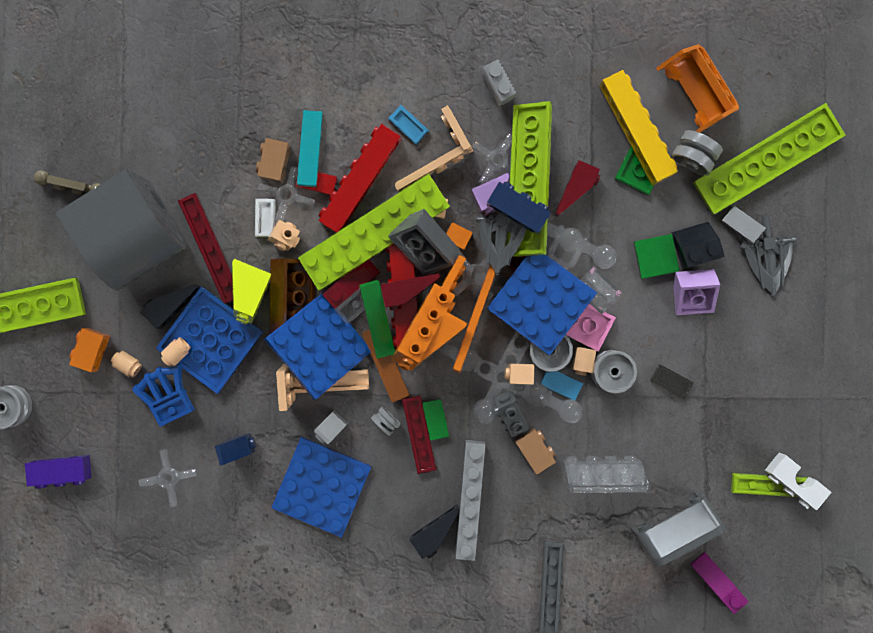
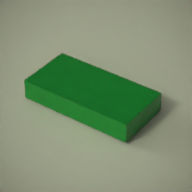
(435, 419)

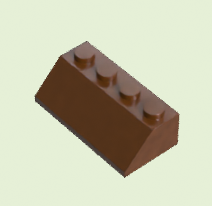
(289, 290)

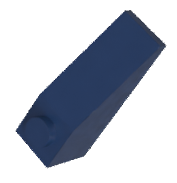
(235, 448)

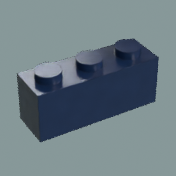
(518, 207)

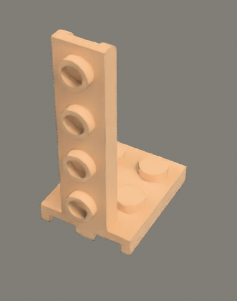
(440, 163)
(289, 385)

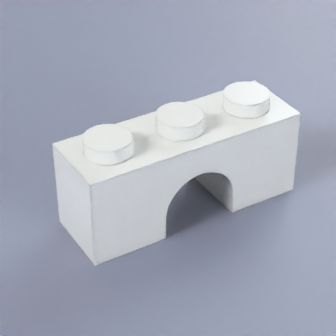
(784, 471)

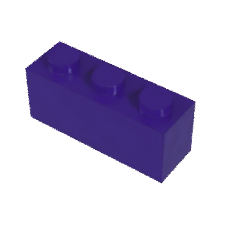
(58, 471)

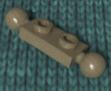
(43, 178)

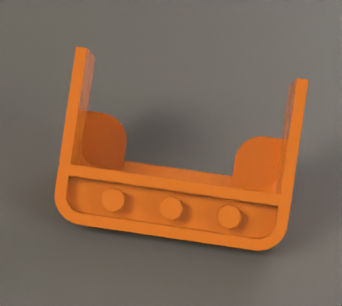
(702, 84)

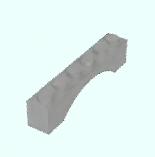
(470, 500)

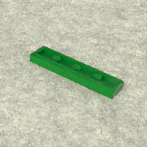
(377, 319)

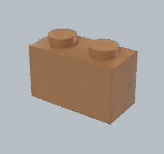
(273, 160)
(535, 451)

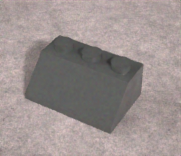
(424, 243)

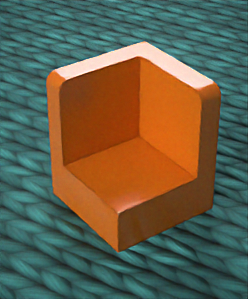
(459, 235)

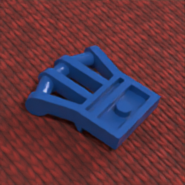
(168, 407)

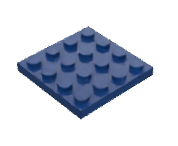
(542, 301)
(214, 337)
(318, 346)
(321, 486)

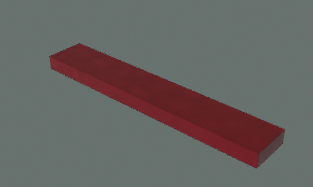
(208, 246)

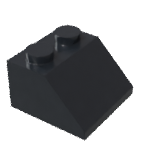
(697, 245)

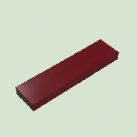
(419, 434)

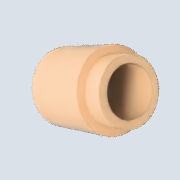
(175, 352)
(126, 364)

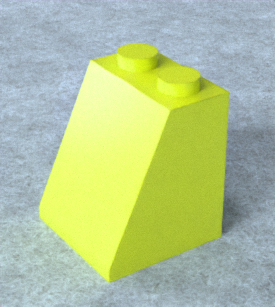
(248, 290)

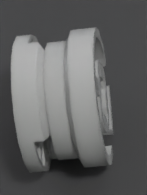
(385, 421)

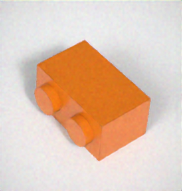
(89, 349)

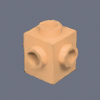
(284, 235)

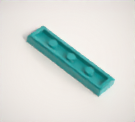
(310, 148)

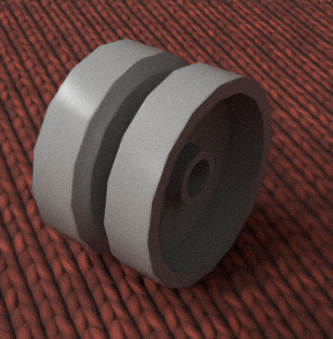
(697, 152)
(555, 361)
(623, 376)
(14, 406)

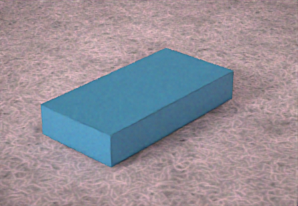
(408, 125)
(562, 384)

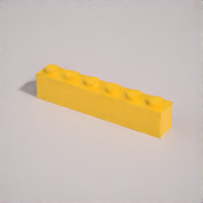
(637, 127)

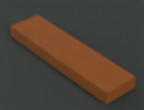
(389, 372)

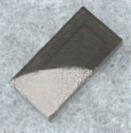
(671, 381)

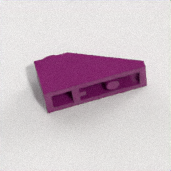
(719, 583)

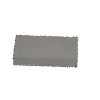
(743, 225)

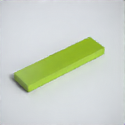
(759, 485)

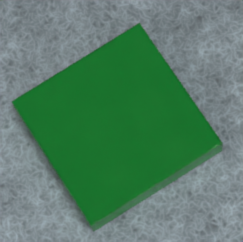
(633, 175)
(656, 256)

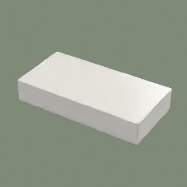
(264, 217)

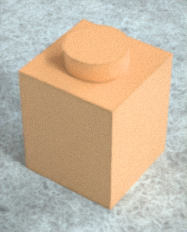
(583, 360)
(520, 374)

